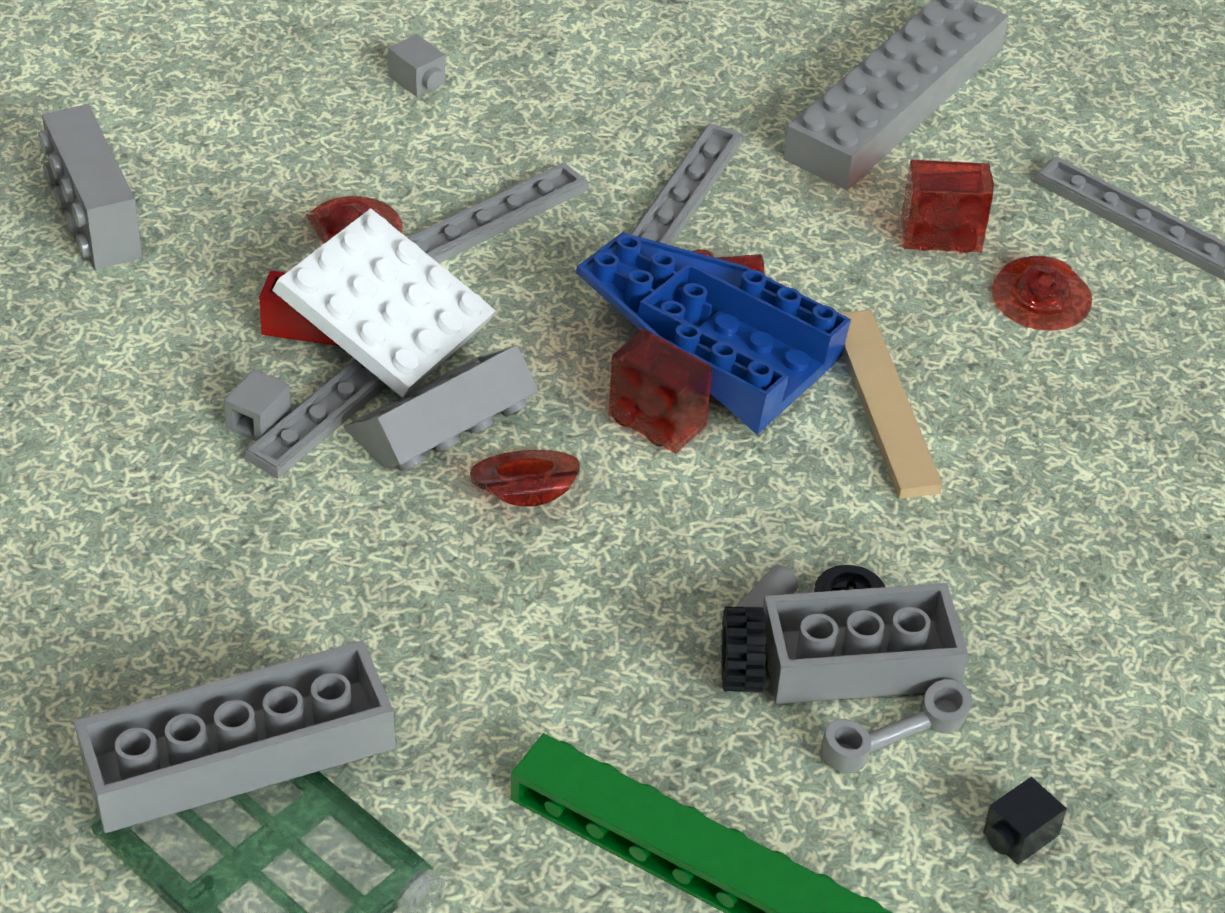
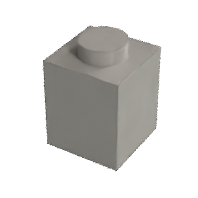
(416, 65)
(257, 405)

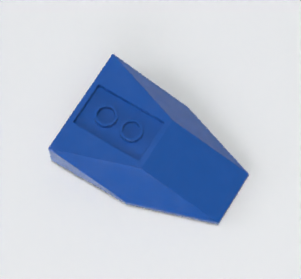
(753, 331)

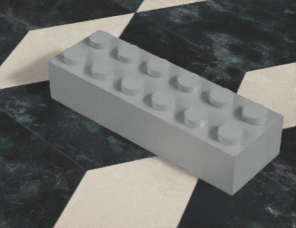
(235, 735)

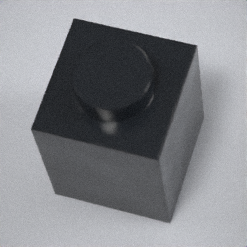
(1024, 821)

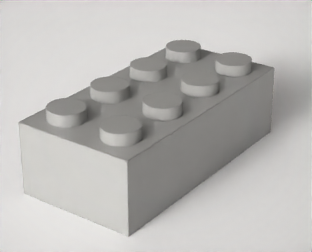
(90, 187)
(862, 642)

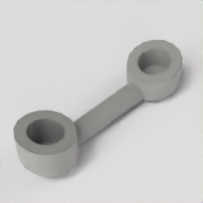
(942, 710)

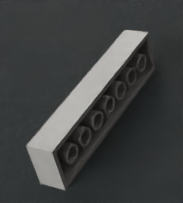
(894, 90)

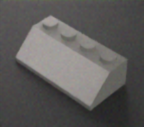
(445, 408)

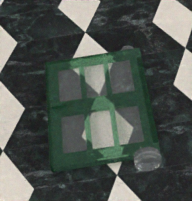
(277, 852)

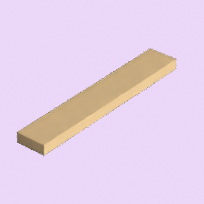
(888, 409)

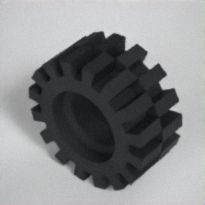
(743, 649)

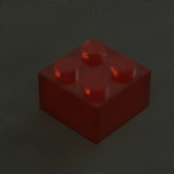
(946, 206)
(659, 391)

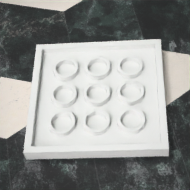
(384, 301)

